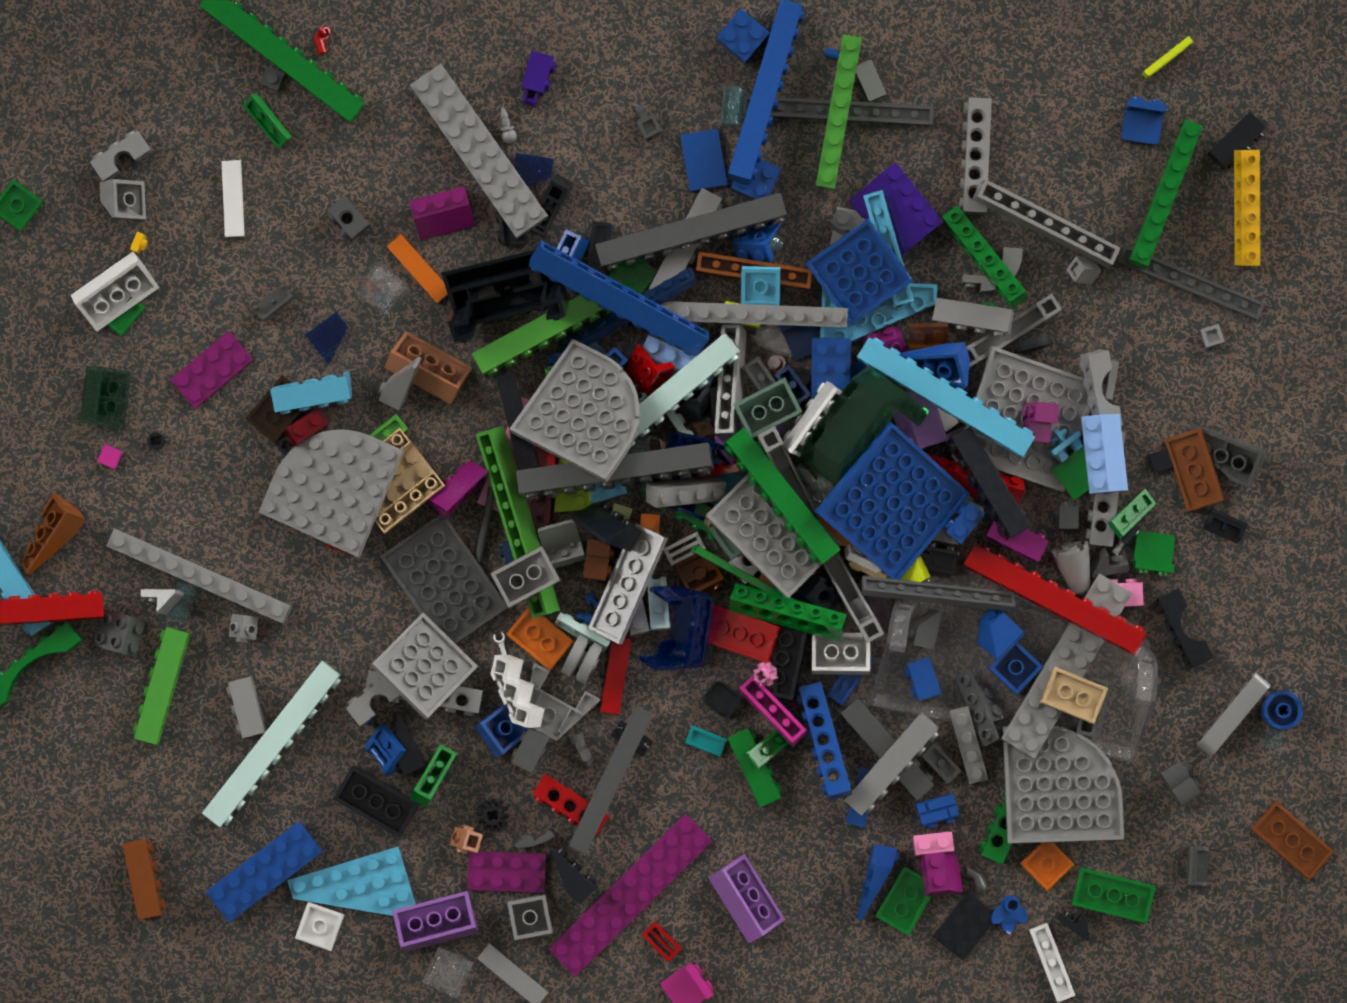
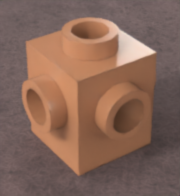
(466, 839)

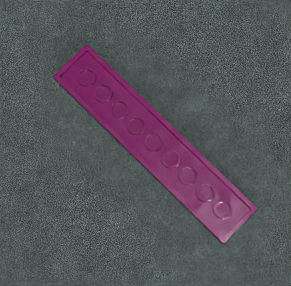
(630, 895)

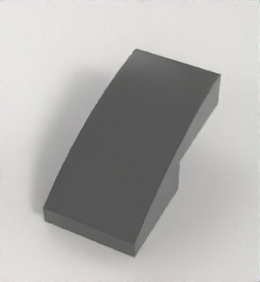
(530, 841)

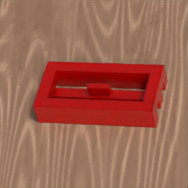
(650, 929)

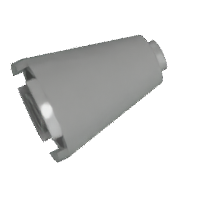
(1074, 566)

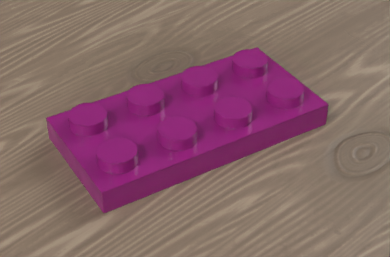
(211, 370)
(507, 871)

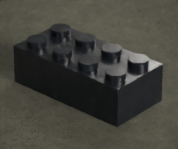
(376, 801)

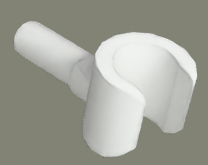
(501, 644)

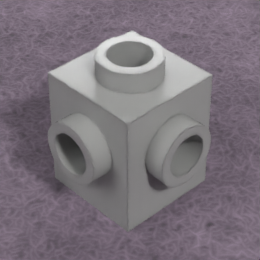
(243, 627)

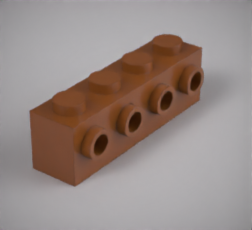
(143, 878)

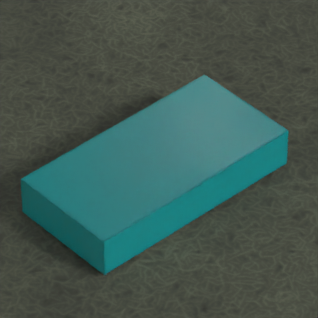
(706, 741)

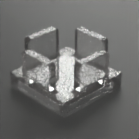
(448, 972)

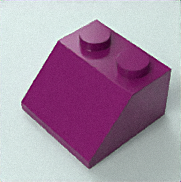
(940, 874)

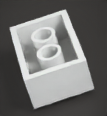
(845, 657)

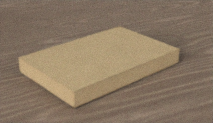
(1074, 695)

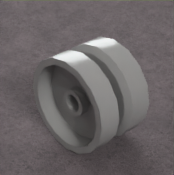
(584, 660)

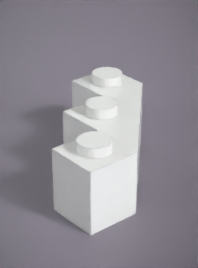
(515, 691)

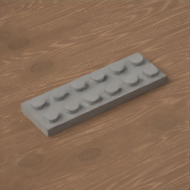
(627, 586)

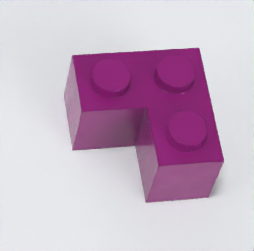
(1039, 419)

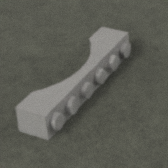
(1021, 325)

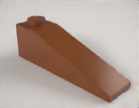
(59, 526)

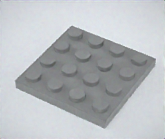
(424, 666)

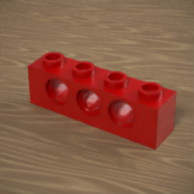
(542, 795)

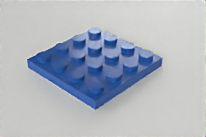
(859, 271)

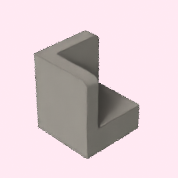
(1083, 270)

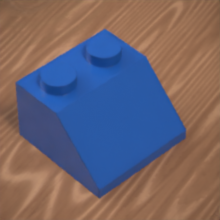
(499, 731)

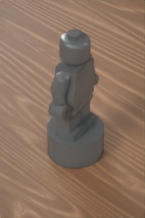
(584, 753)

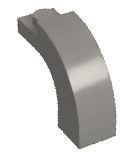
(1011, 258)

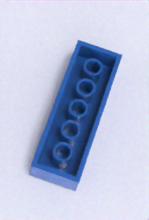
(264, 871)

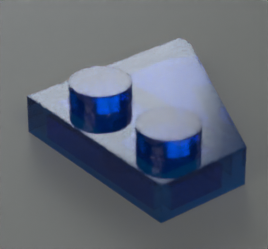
(533, 168)
(327, 336)

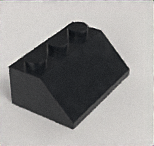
(608, 525)

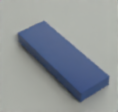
(844, 686)

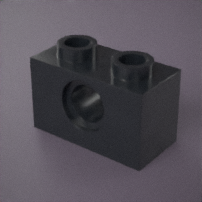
(818, 593)

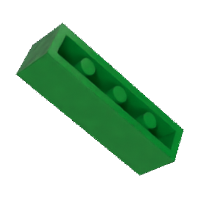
(759, 780)

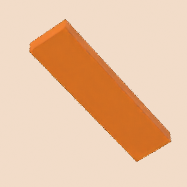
(418, 268)

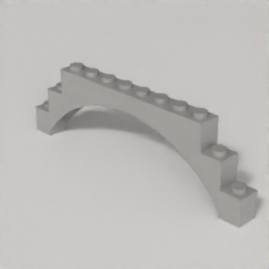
(835, 566)

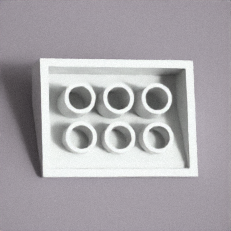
(805, 424)

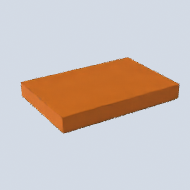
(540, 639)

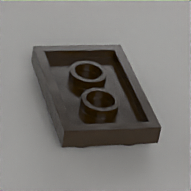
(268, 421)

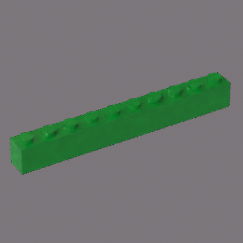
(285, 58)

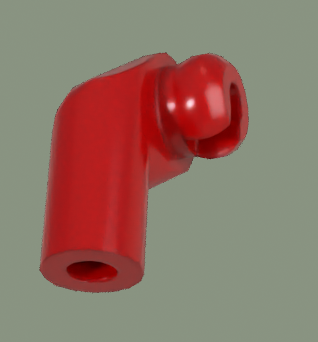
(320, 39)

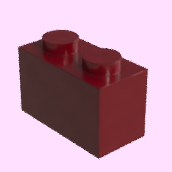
(306, 427)

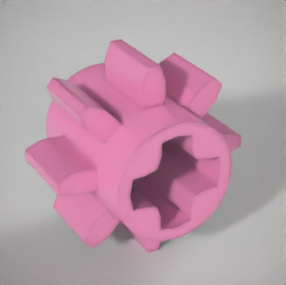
(765, 674)

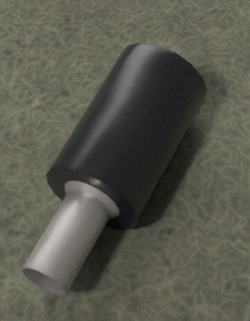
(1126, 539)

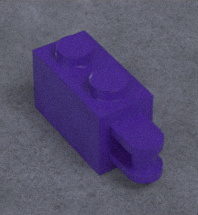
(537, 76)

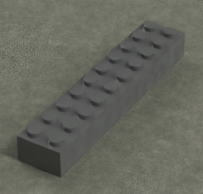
(634, 467)

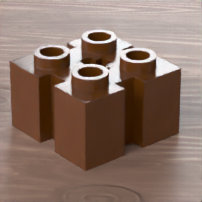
(597, 560)

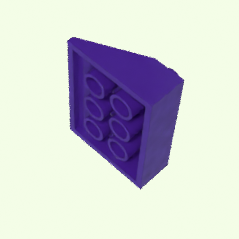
(908, 209)

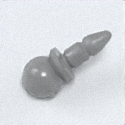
(509, 135)

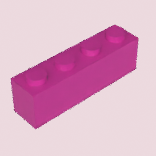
(773, 711)

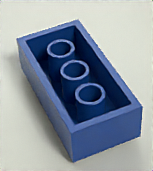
(830, 362)

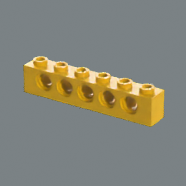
(1247, 207)

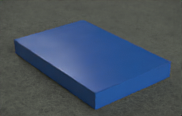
(703, 160)

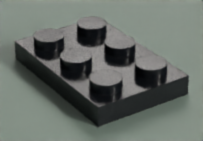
(964, 926)

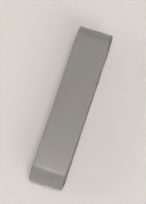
(1233, 715)

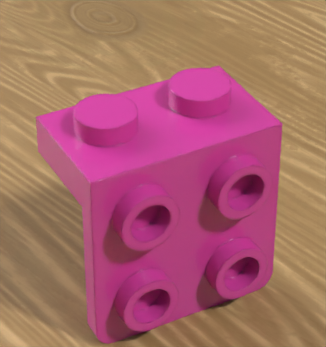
(687, 985)

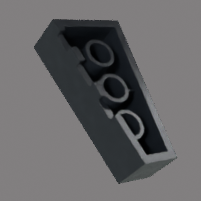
(788, 660)

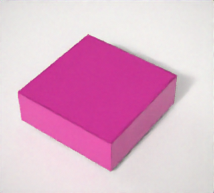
(110, 456)

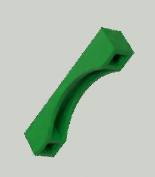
(62, 640)

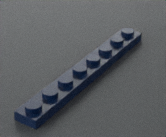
(611, 322)

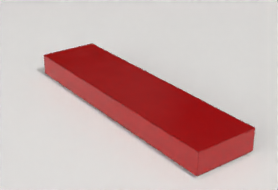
(615, 677)

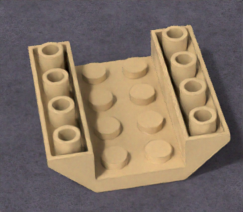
(411, 485)

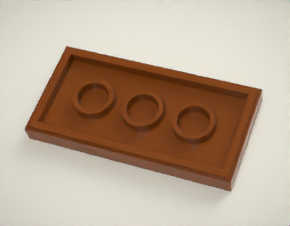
(1194, 470)
(1292, 840)

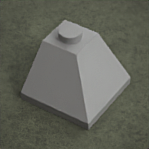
(124, 198)

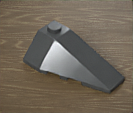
(1234, 457)

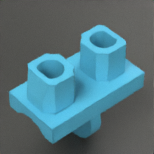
(1071, 439)

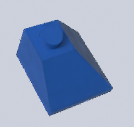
(998, 633)

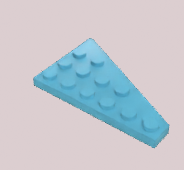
(883, 315)
(365, 884)

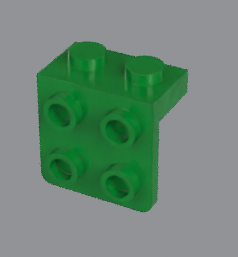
(1154, 553)

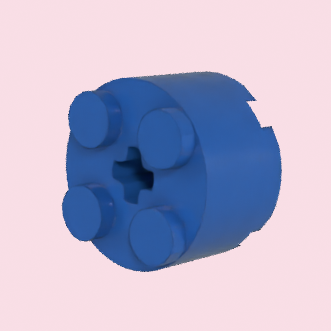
(1292, 708)

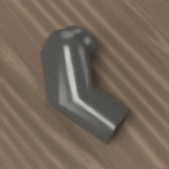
(979, 878)

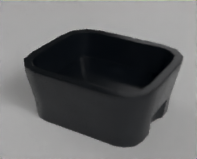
(721, 699)

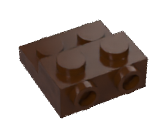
(927, 335)
(700, 574)

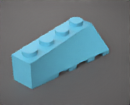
(312, 393)

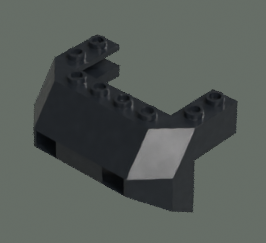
(503, 290)

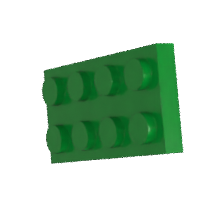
(1113, 895)

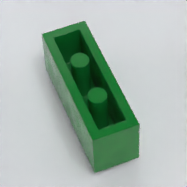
(433, 775)

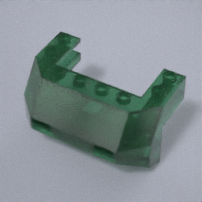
(855, 422)

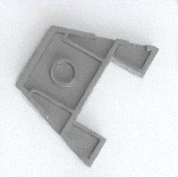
(558, 715)

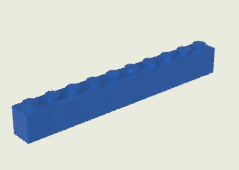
(765, 91)
(619, 299)

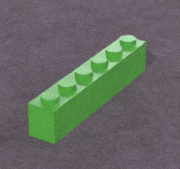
(162, 685)

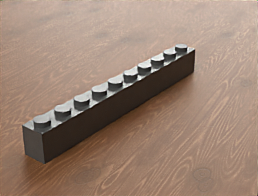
(691, 231)

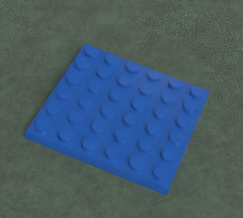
(892, 502)

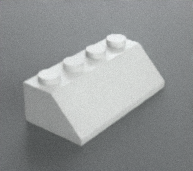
(108, 293)

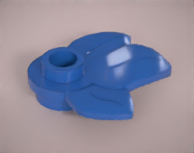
(1009, 916)

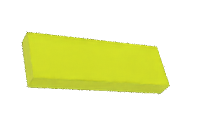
(1167, 57)

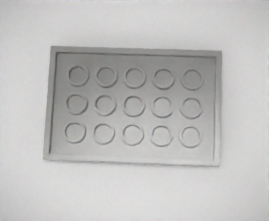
(763, 537)

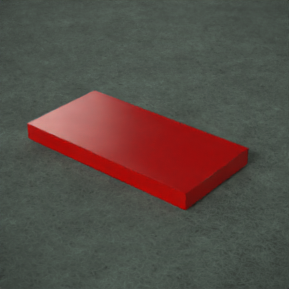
(743, 634)

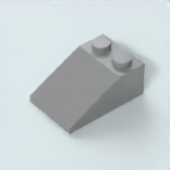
(525, 576)

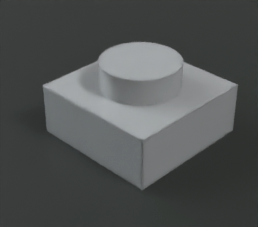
(1212, 336)

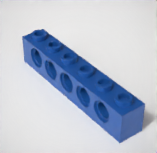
(815, 693)

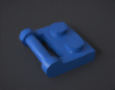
(388, 745)

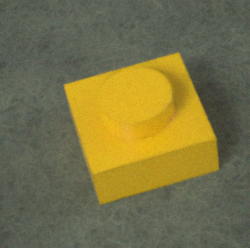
(139, 243)

